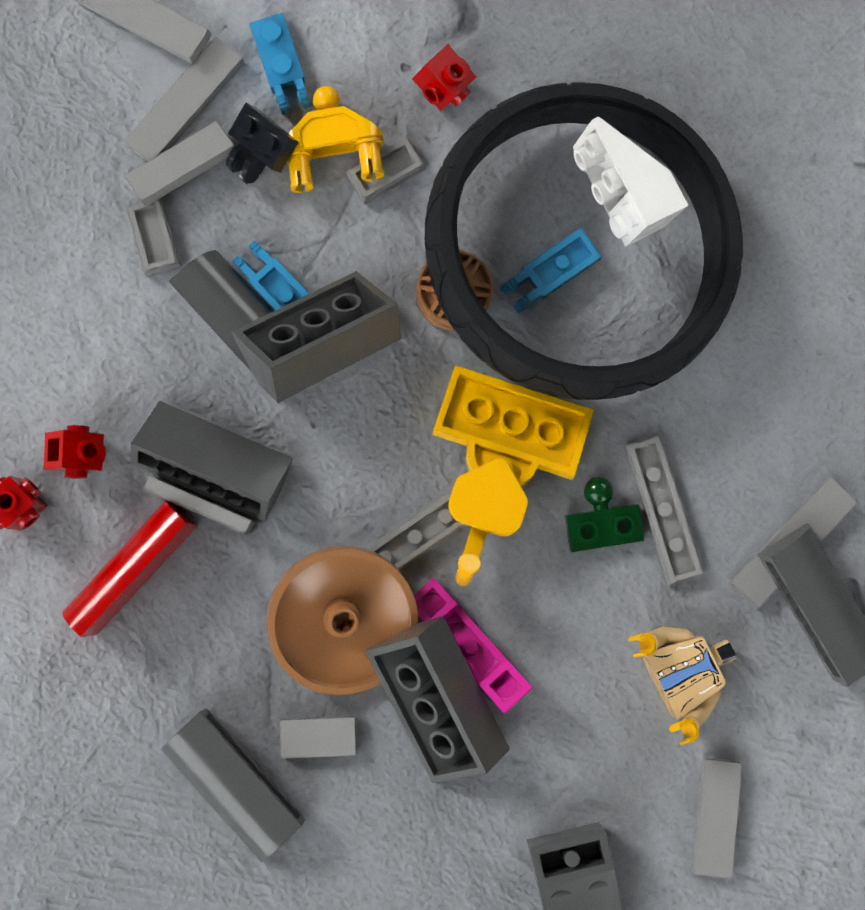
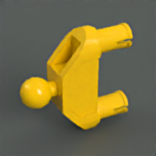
(333, 132)

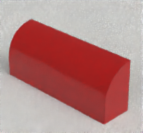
(128, 570)

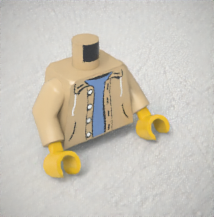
(685, 674)

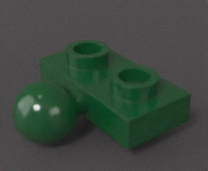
(603, 525)

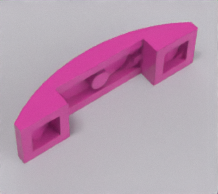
(486, 662)

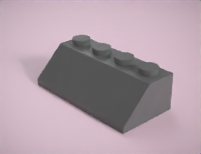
(318, 335)
(438, 701)

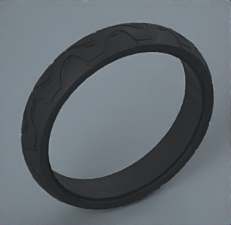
(670, 141)

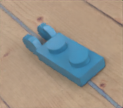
(279, 59)
(554, 268)
(272, 281)

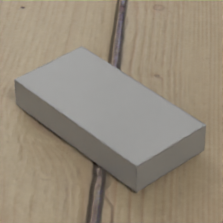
(399, 164)
(153, 237)
(318, 737)

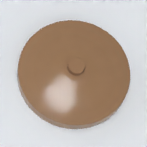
(332, 612)

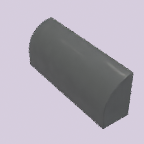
(219, 296)
(210, 460)
(819, 602)
(233, 785)

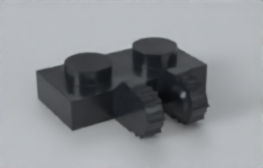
(261, 138)

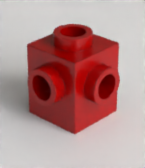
(445, 78)
(74, 451)
(25, 503)

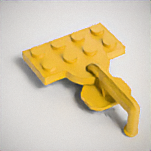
(507, 440)

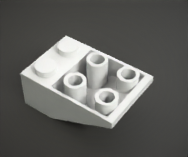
(628, 182)

